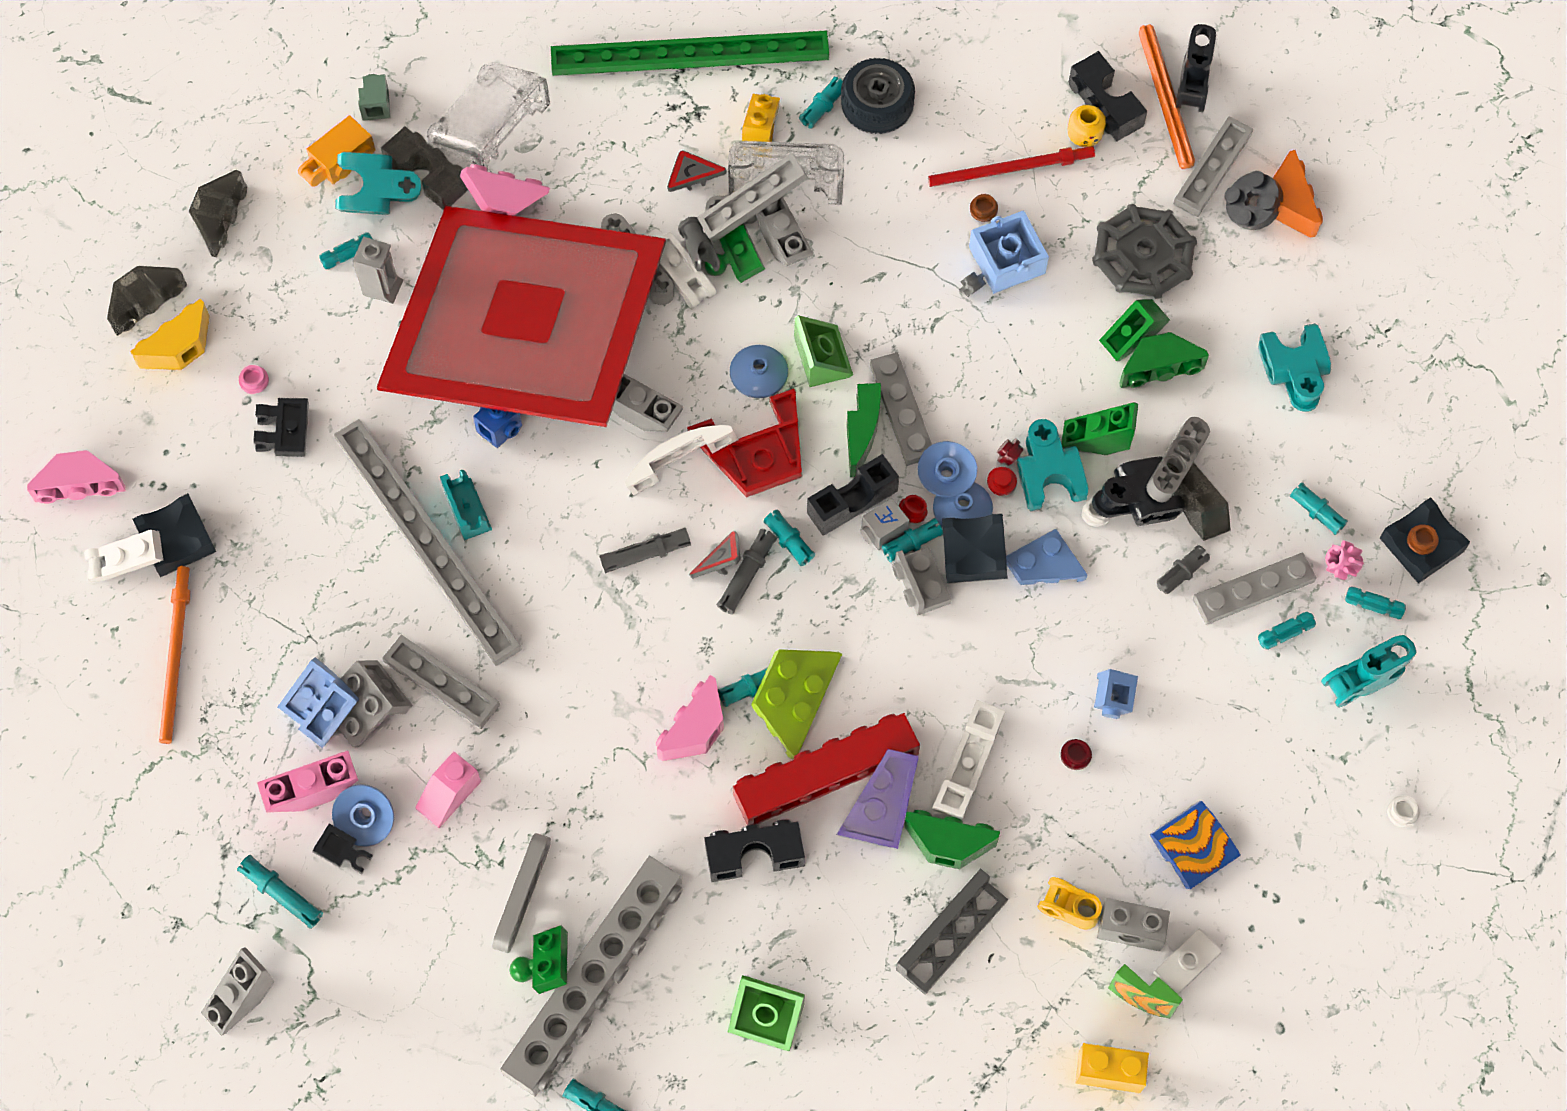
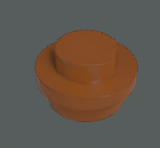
(983, 207)
(1422, 539)

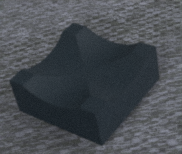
(181, 534)
(974, 549)
(1420, 566)

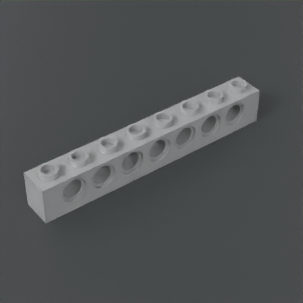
(651, 877)

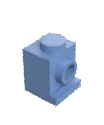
(1123, 689)

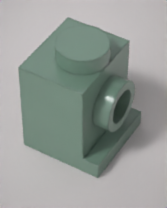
(374, 98)

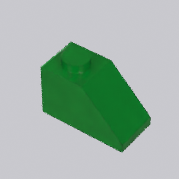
(1139, 321)

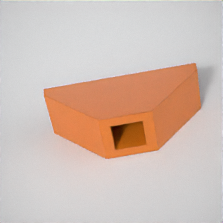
(1298, 204)

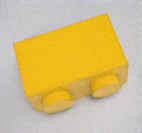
(1112, 1068)

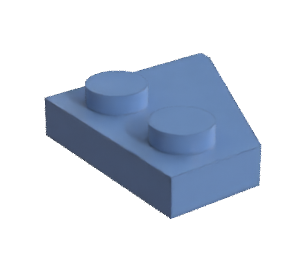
(1045, 561)

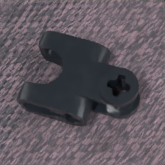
(1196, 69)
(1128, 495)

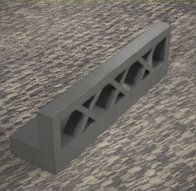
(938, 928)

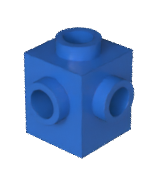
(497, 425)

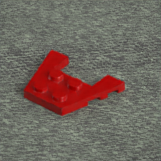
(766, 456)

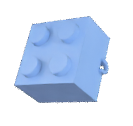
(1008, 251)

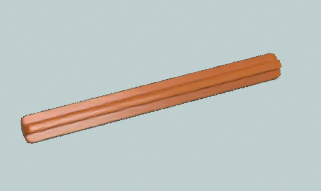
(1166, 97)

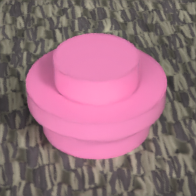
(253, 379)

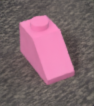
(448, 789)

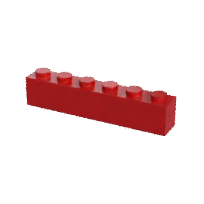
(823, 770)

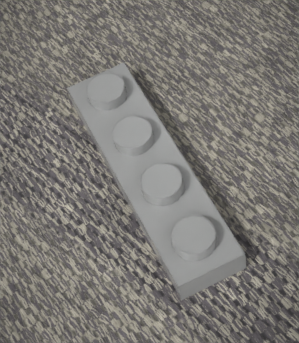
(1213, 166)
(752, 197)
(901, 407)
(1254, 588)
(441, 681)

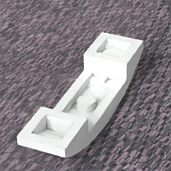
(644, 473)
(969, 759)

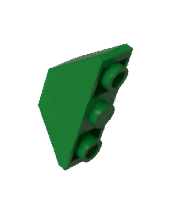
(1161, 359)
(1102, 431)
(949, 840)

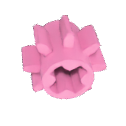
(1344, 560)

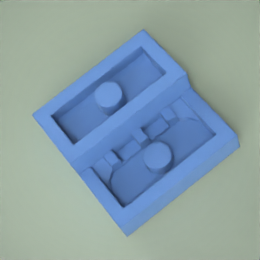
(318, 702)

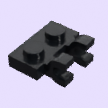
(291, 427)

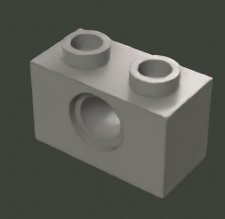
(1133, 924)

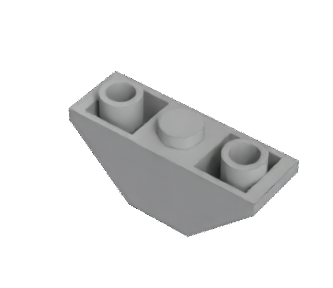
(783, 233)
(645, 406)
(238, 992)

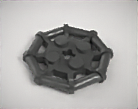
(1139, 264)

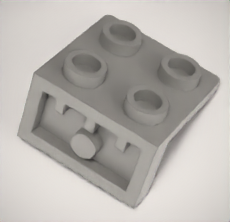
(377, 699)

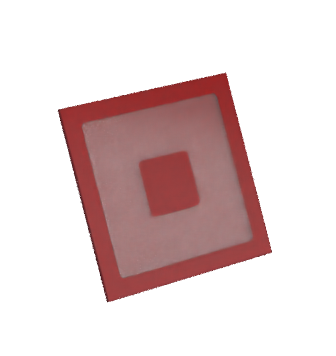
(523, 316)

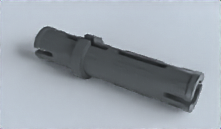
(651, 548)
(752, 561)

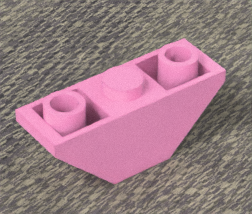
(500, 191)
(74, 477)
(695, 725)
(308, 785)

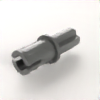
(1182, 570)

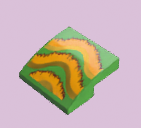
(1153, 999)

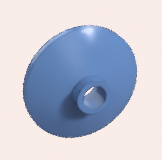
(758, 382)
(949, 457)
(979, 505)
(349, 818)

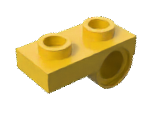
(760, 118)

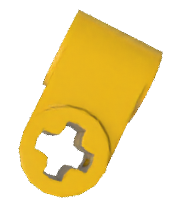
(1068, 902)

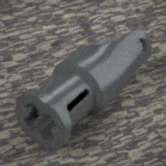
(698, 243)

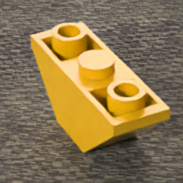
(176, 341)

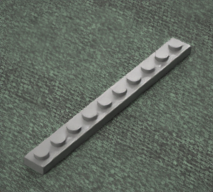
(428, 542)

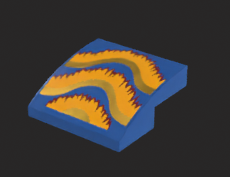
(1195, 844)

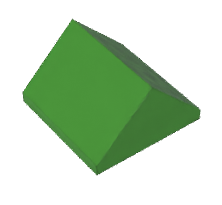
(821, 351)
(766, 1013)

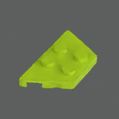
(793, 693)

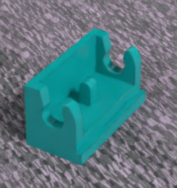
(465, 505)

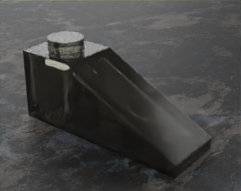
(1205, 506)

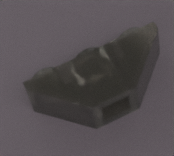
(216, 209)
(141, 294)

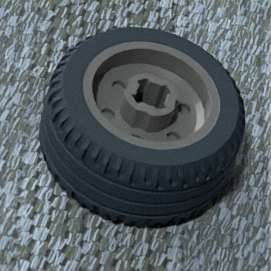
(877, 95)

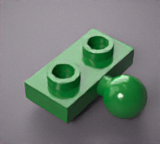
(739, 253)
(548, 964)

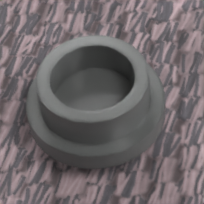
(972, 283)

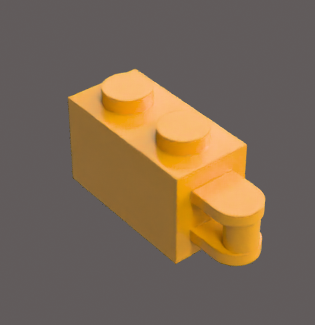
(344, 137)

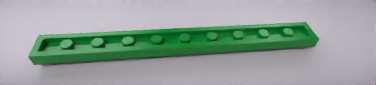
(689, 53)

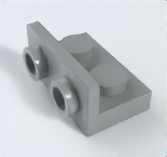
(922, 581)

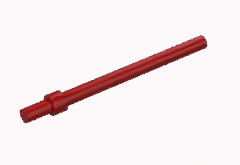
(1065, 156)

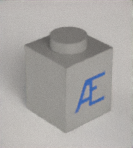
(884, 524)

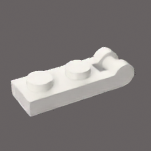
(683, 274)
(124, 556)

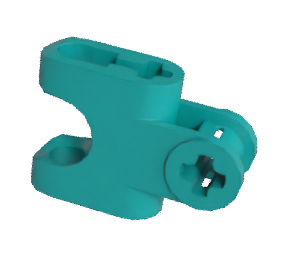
(379, 184)
(1297, 367)
(1049, 464)
(1371, 672)

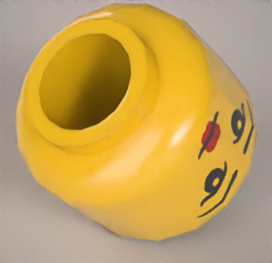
(1086, 125)

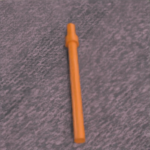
(180, 598)

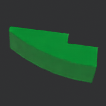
(863, 425)

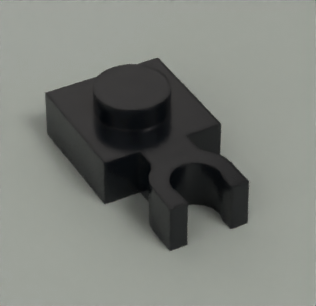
(337, 847)

